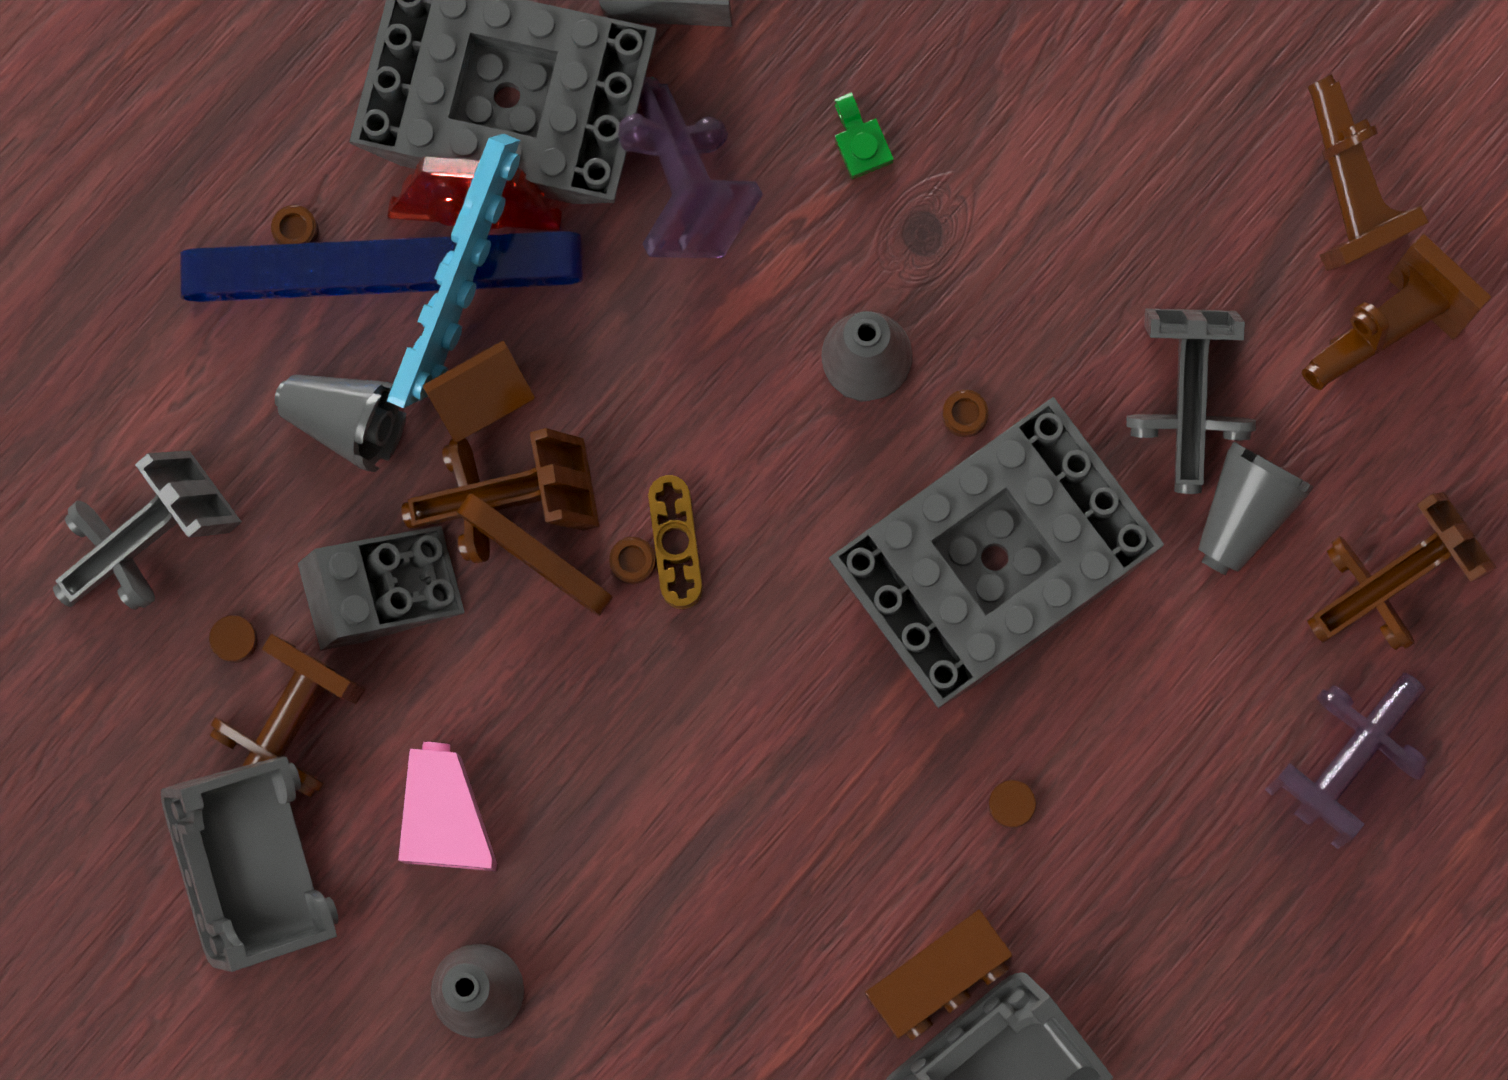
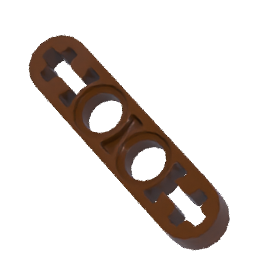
(534, 554)

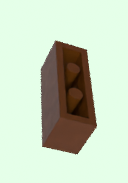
(940, 976)

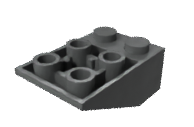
(379, 586)

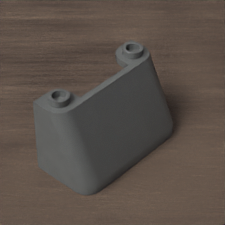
(246, 864)
(1007, 1036)

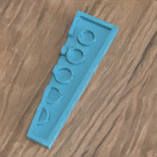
(456, 272)

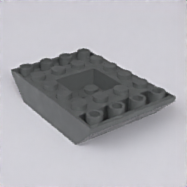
(447, 60)
(1038, 499)

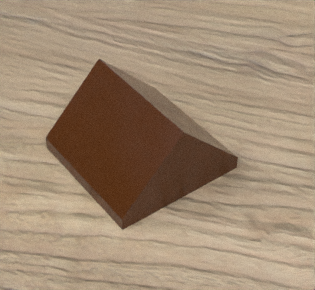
(479, 391)

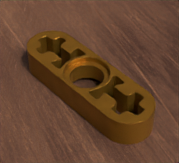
(682, 507)

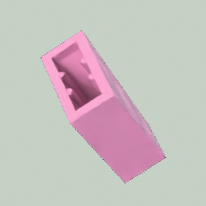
(442, 814)

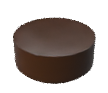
(294, 226)
(965, 413)
(632, 560)
(233, 639)
(1012, 804)

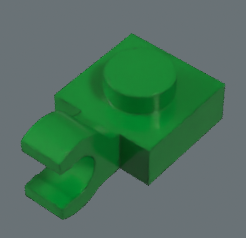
(861, 143)

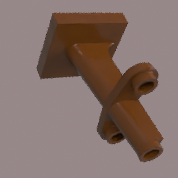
(1364, 213)
(1429, 290)
(558, 481)
(1450, 540)
(299, 696)

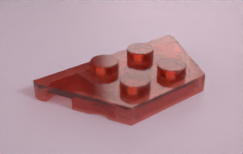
(440, 188)

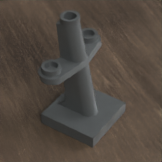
(1194, 333)
(182, 497)

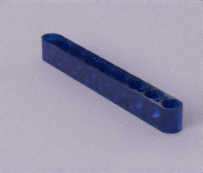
(372, 267)

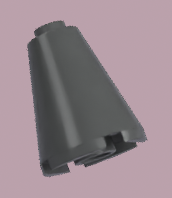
(866, 356)
(344, 416)
(1247, 508)
(495, 996)

